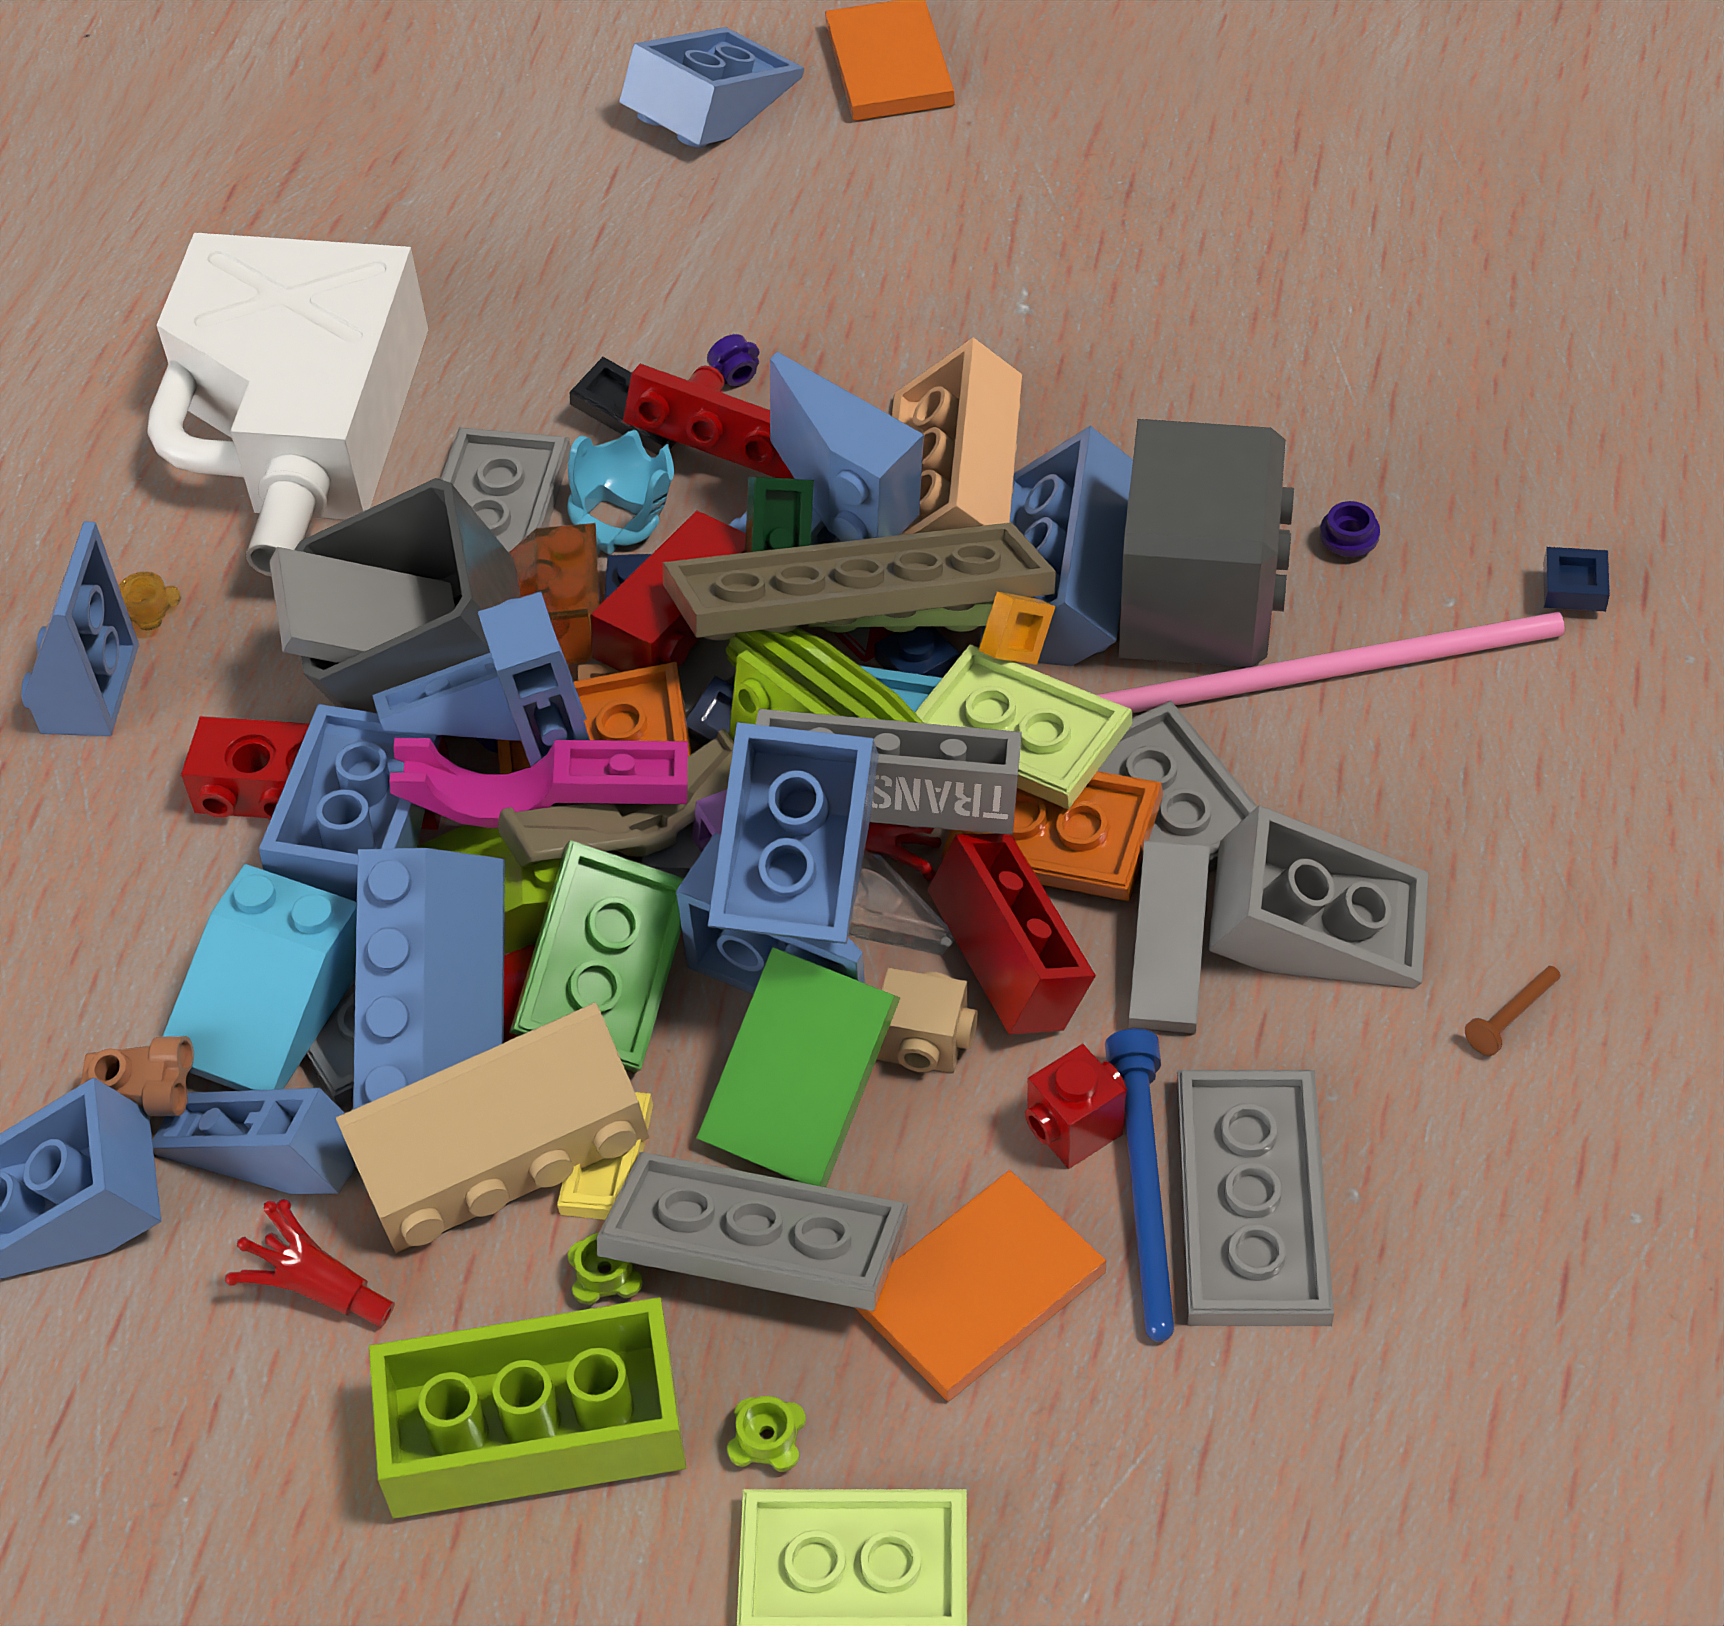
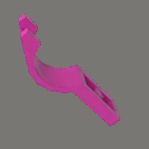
(568, 774)

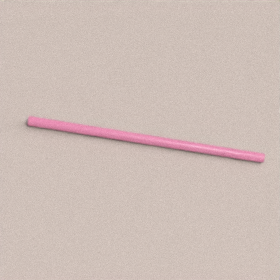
(1340, 663)

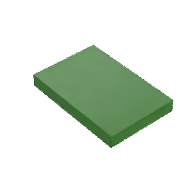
(606, 943)
(798, 1068)

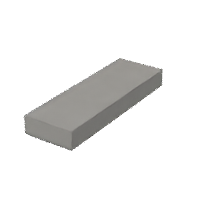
(1169, 937)

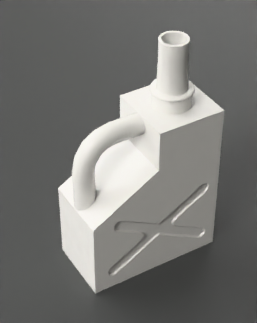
(298, 362)

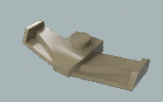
(614, 826)

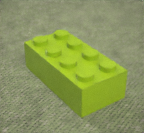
(525, 1408)

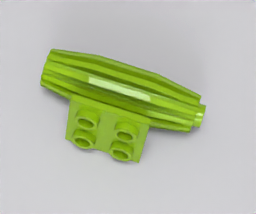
(804, 676)

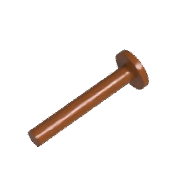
(1485, 1035)

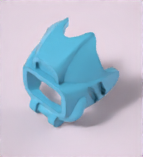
(623, 476)

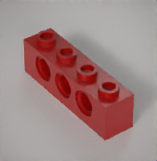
(244, 765)

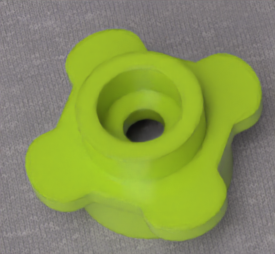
(591, 1283)
(764, 1413)

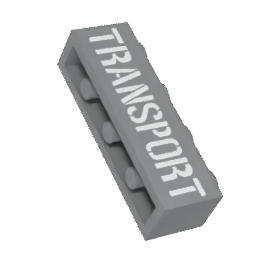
(930, 770)

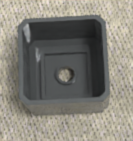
(428, 536)
(1204, 543)

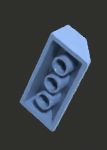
(1075, 516)
(425, 964)

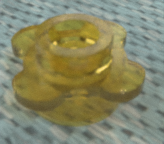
(148, 598)

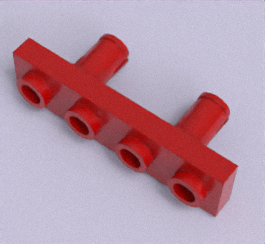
(703, 417)

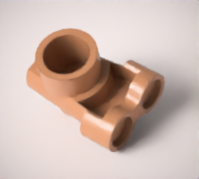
(146, 1074)

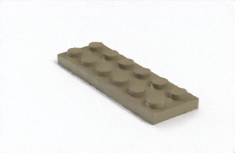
(855, 580)

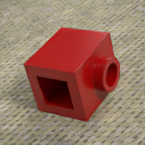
(1076, 1105)

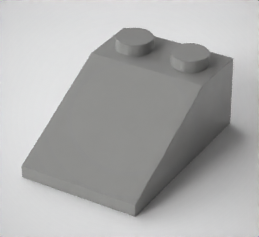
(1317, 904)

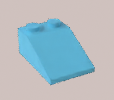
(264, 979)

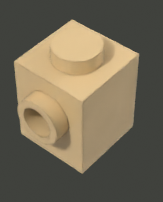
(928, 1021)

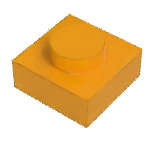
(1016, 628)

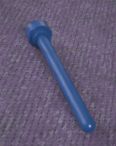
(1137, 1059)

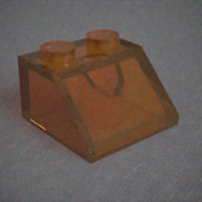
(570, 575)

